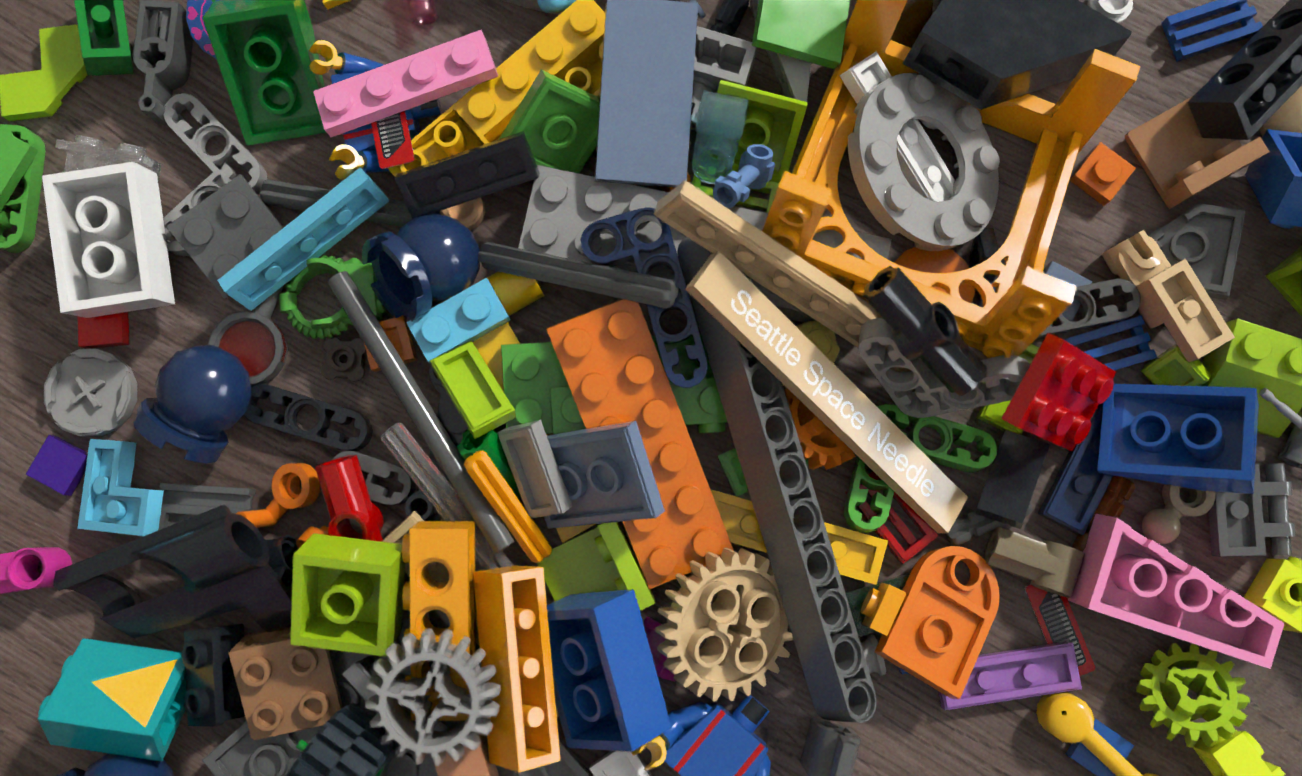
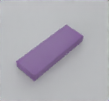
(1019, 675)

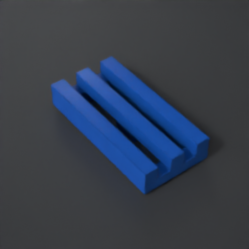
(1243, 14)
(1138, 339)

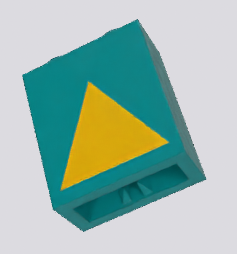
(116, 700)

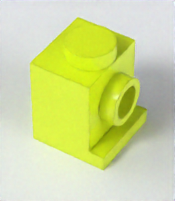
(1272, 591)
(1236, 757)

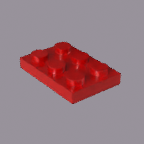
(1060, 393)

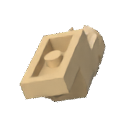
(1169, 295)

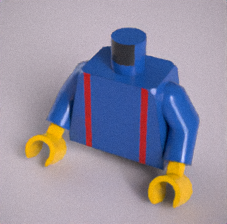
(359, 142)
(713, 741)

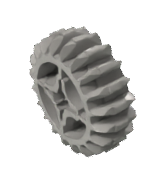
(411, 693)

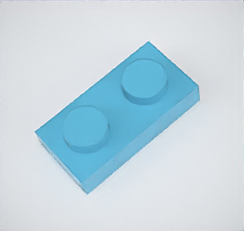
(459, 320)

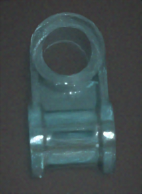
(718, 133)

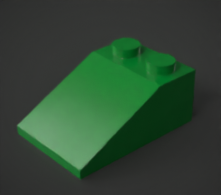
(266, 66)

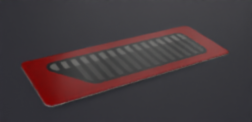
(393, 141)
(1060, 624)

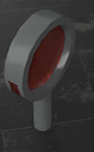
(254, 340)

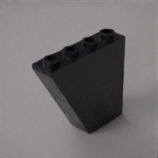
(1009, 46)

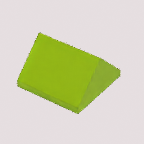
(769, 121)

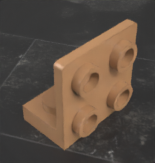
(1183, 161)
(283, 684)

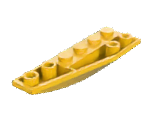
(565, 48)

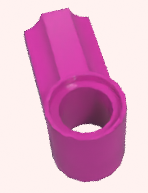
(21, 572)

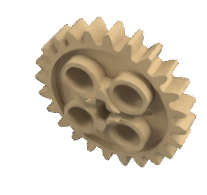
(725, 624)

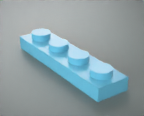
(303, 239)

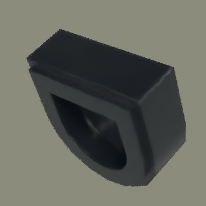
(982, 248)

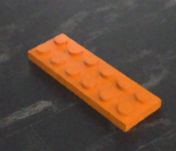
(622, 380)

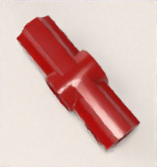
(349, 498)

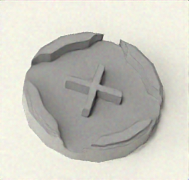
(90, 393)

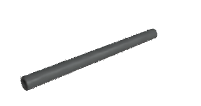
(419, 411)

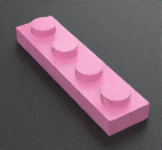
(405, 83)

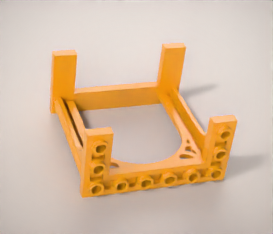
(1024, 296)

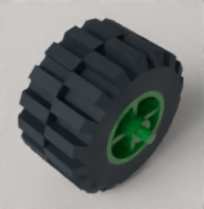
(345, 747)

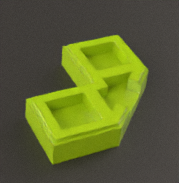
(40, 91)

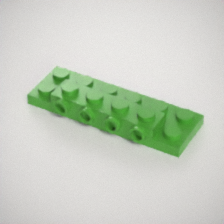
(541, 392)

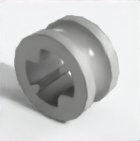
(874, 661)

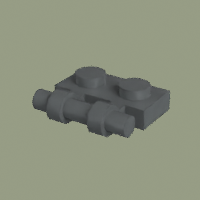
(1238, 517)

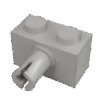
(718, 59)

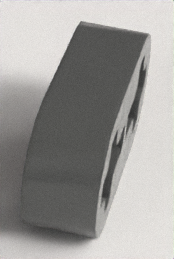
(385, 469)

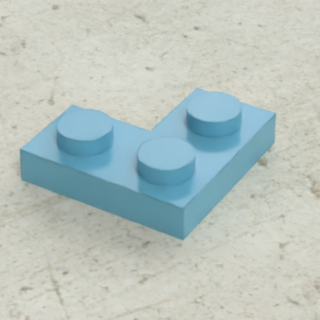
(107, 494)

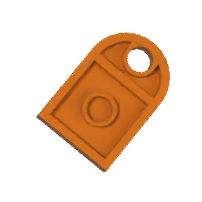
(943, 621)

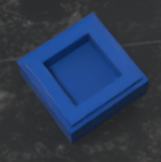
(1089, 761)

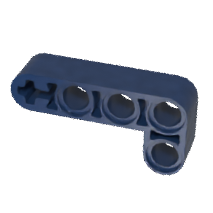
(646, 257)

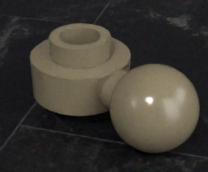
(1164, 523)

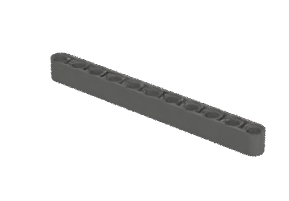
(787, 517)

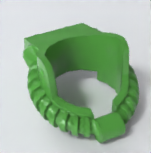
(361, 275)

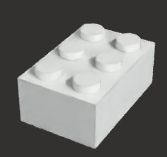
(108, 240)

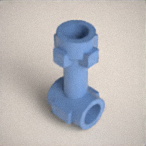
(754, 172)

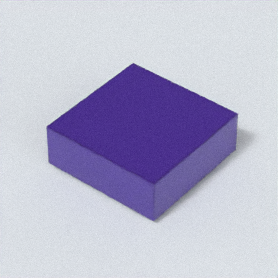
(59, 465)

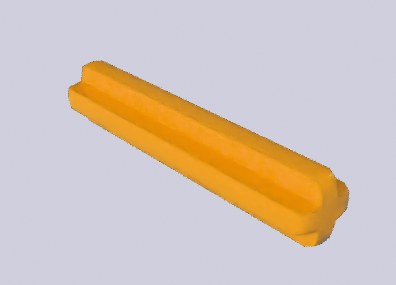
(507, 506)

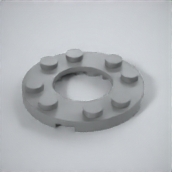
(884, 186)

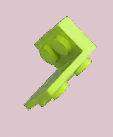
(596, 563)

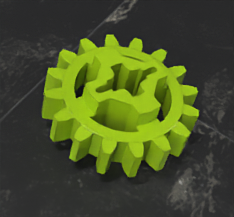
(1168, 681)

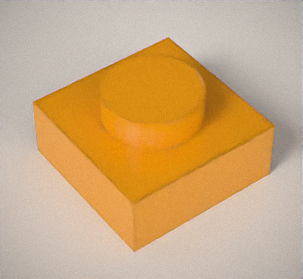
(882, 607)

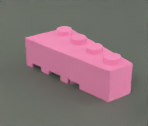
(1156, 590)

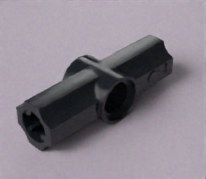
(925, 330)

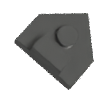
(1208, 241)

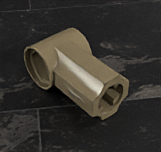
(1044, 563)

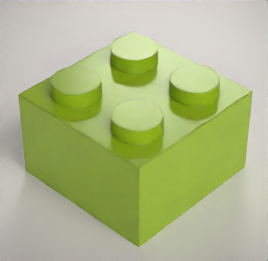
(347, 594)

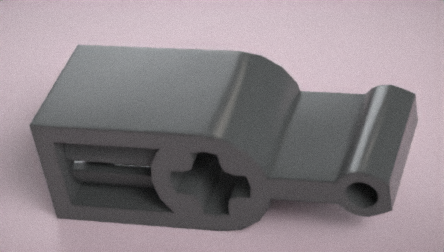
(161, 53)
(829, 749)

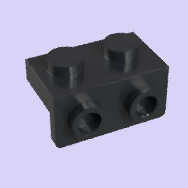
(210, 679)

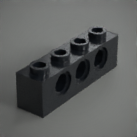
(1253, 80)

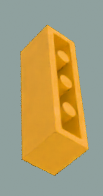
(517, 642)

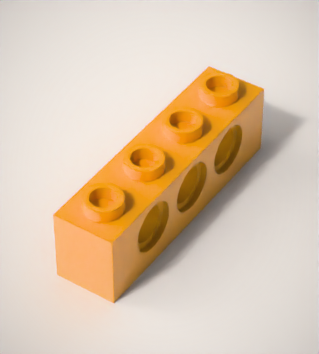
(454, 547)

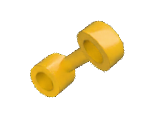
(1077, 726)

